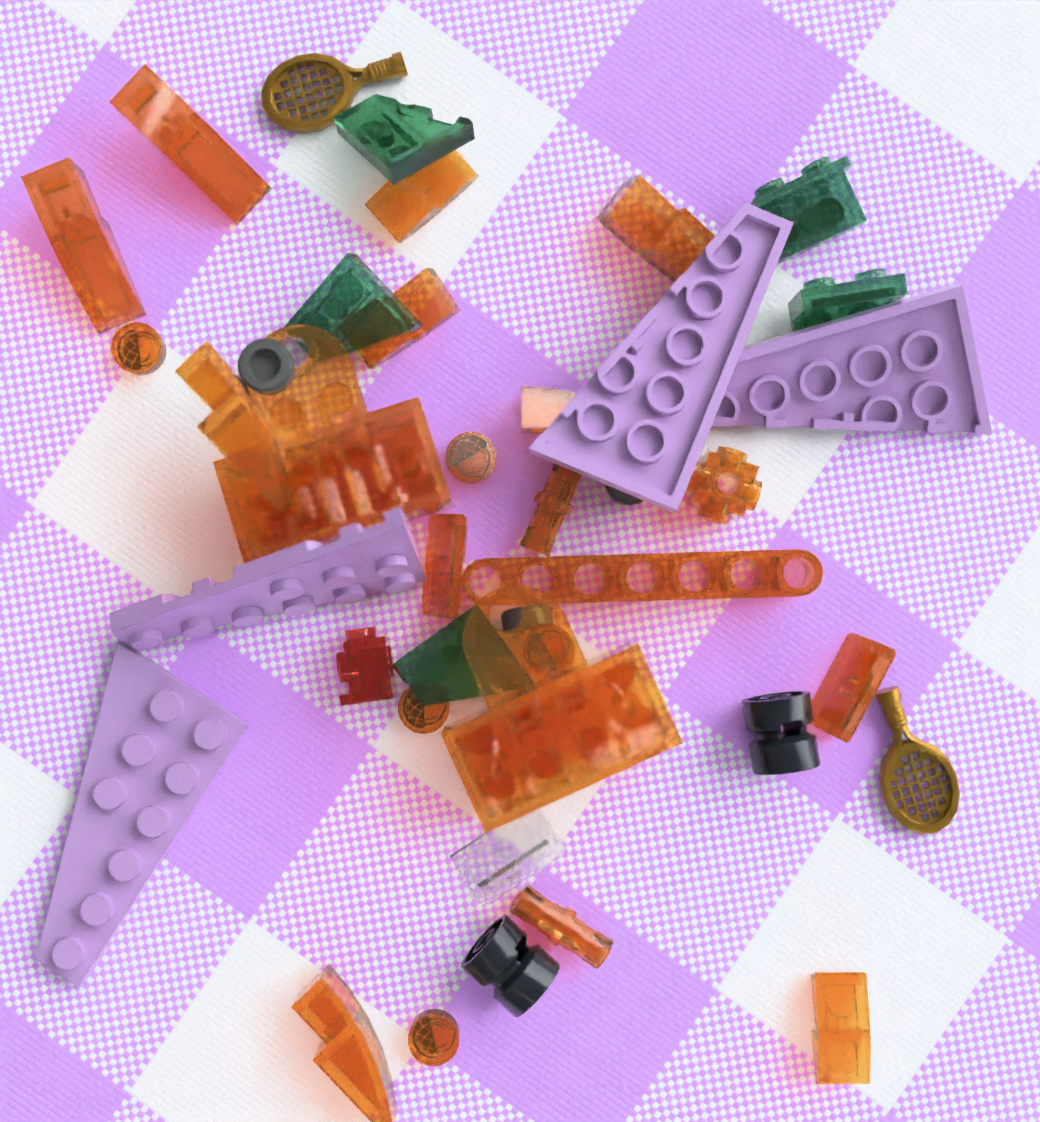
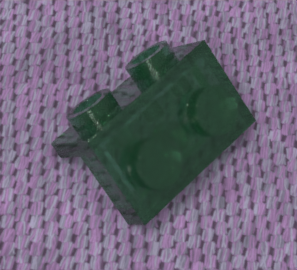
(816, 203)
(826, 301)

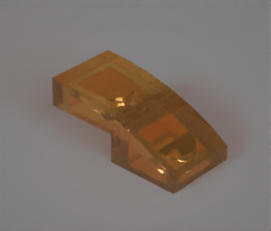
(421, 196)
(431, 305)
(841, 1028)

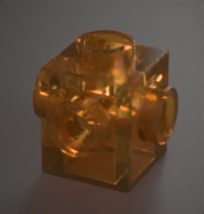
(707, 496)

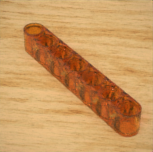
(665, 567)

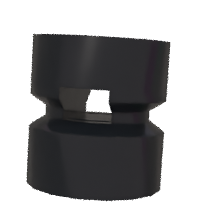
(782, 751)
(510, 965)

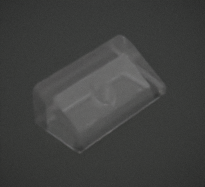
(508, 856)

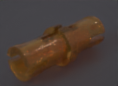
(550, 509)
(561, 926)

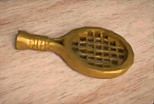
(373, 73)
(897, 720)

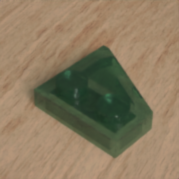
(400, 136)
(355, 308)
(438, 667)

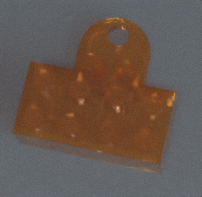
(336, 456)
(548, 711)

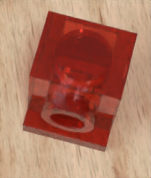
(366, 667)

